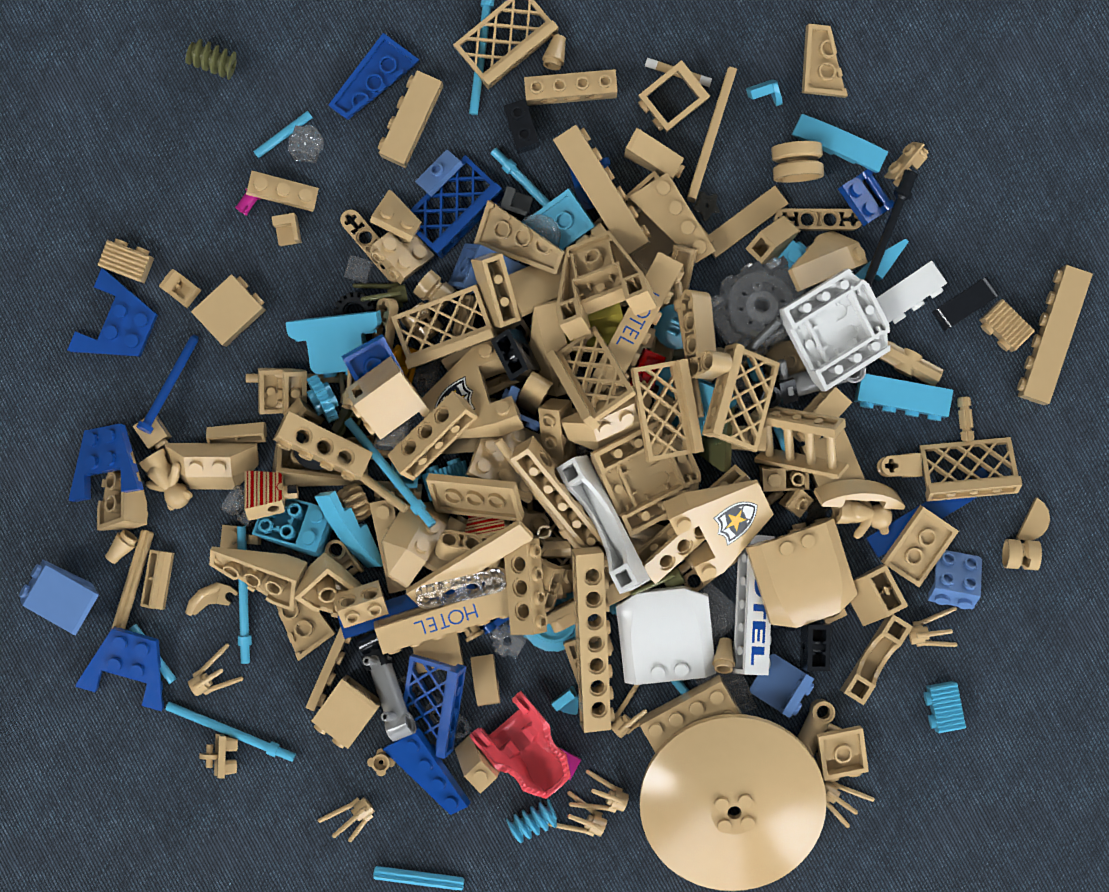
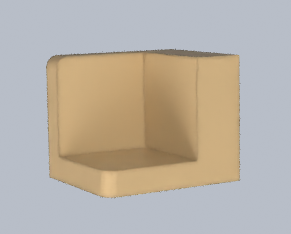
(287, 229)

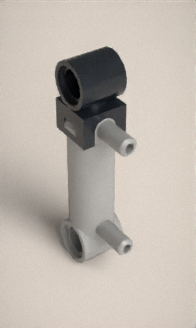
(790, 387)
(397, 719)

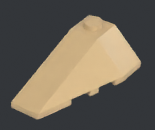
(545, 336)
(321, 582)

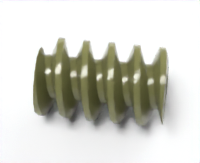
(211, 59)

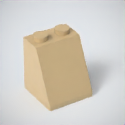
(346, 712)

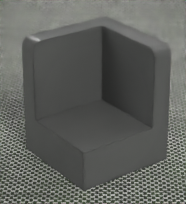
(516, 203)

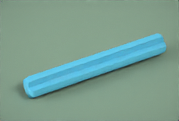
(418, 878)

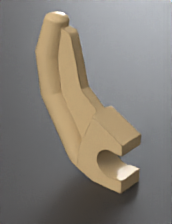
(211, 594)

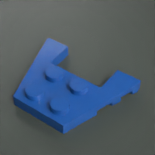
(125, 326)
(101, 452)
(131, 657)

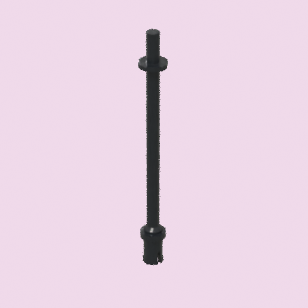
(902, 194)

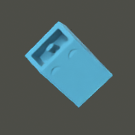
(298, 528)

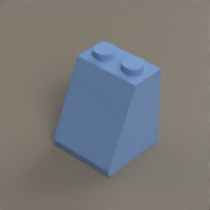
(463, 273)
(58, 596)

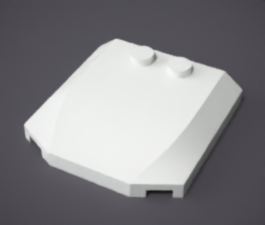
(836, 328)
(665, 636)

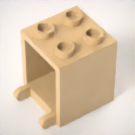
(385, 399)

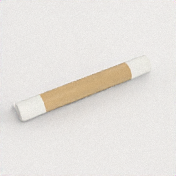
(663, 67)

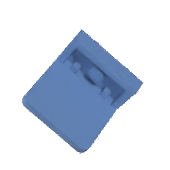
(514, 392)
(957, 580)
(783, 686)

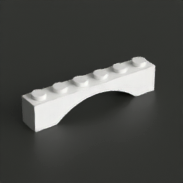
(621, 555)

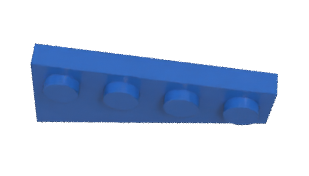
(375, 73)
(420, 762)

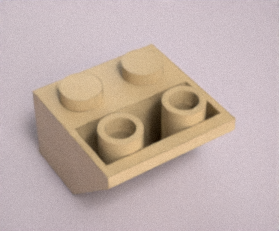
(877, 595)

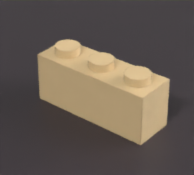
(496, 289)

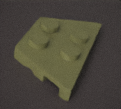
(718, 451)

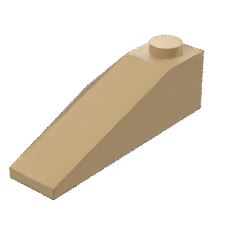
(825, 258)
(295, 473)
(118, 508)
(267, 572)

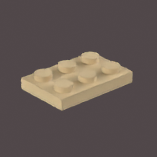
(919, 546)

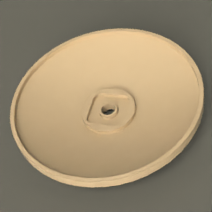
(726, 765)

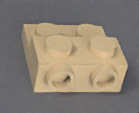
(400, 256)
(842, 753)

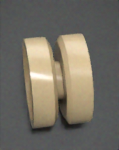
(797, 161)

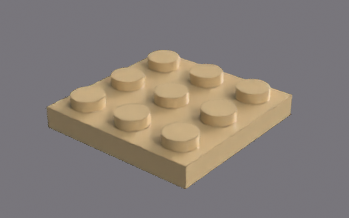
(491, 464)

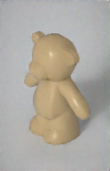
(165, 479)
(865, 514)

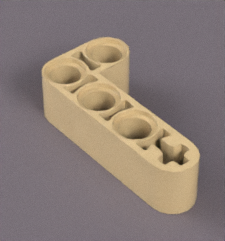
(700, 337)

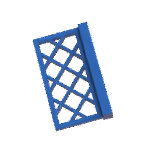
(469, 217)
(450, 705)

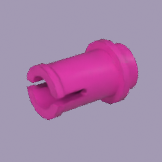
(246, 203)

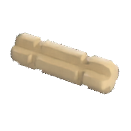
(965, 418)

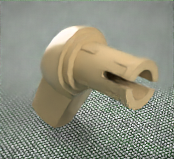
(537, 523)

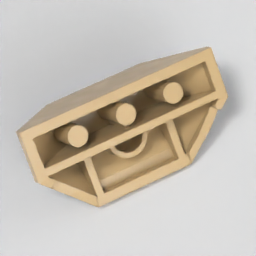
(613, 426)
(213, 464)
(411, 543)

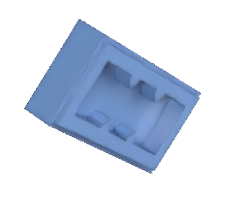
(439, 173)

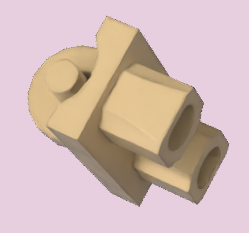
(222, 745)

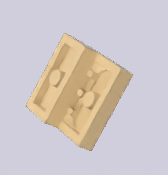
(280, 388)

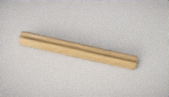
(133, 579)

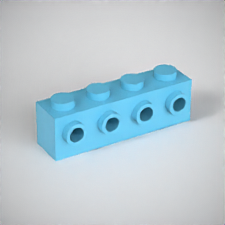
(904, 396)

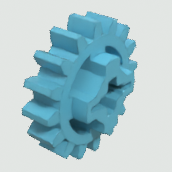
(322, 398)

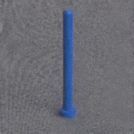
(146, 425)

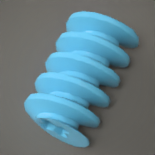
(533, 821)

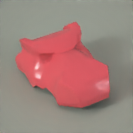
(526, 750)

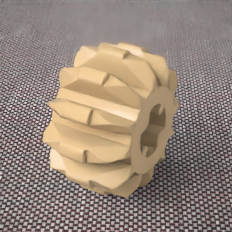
(354, 497)

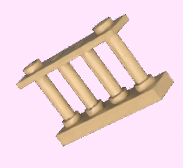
(809, 424)

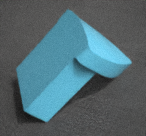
(765, 88)
(567, 701)

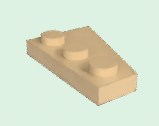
(820, 64)

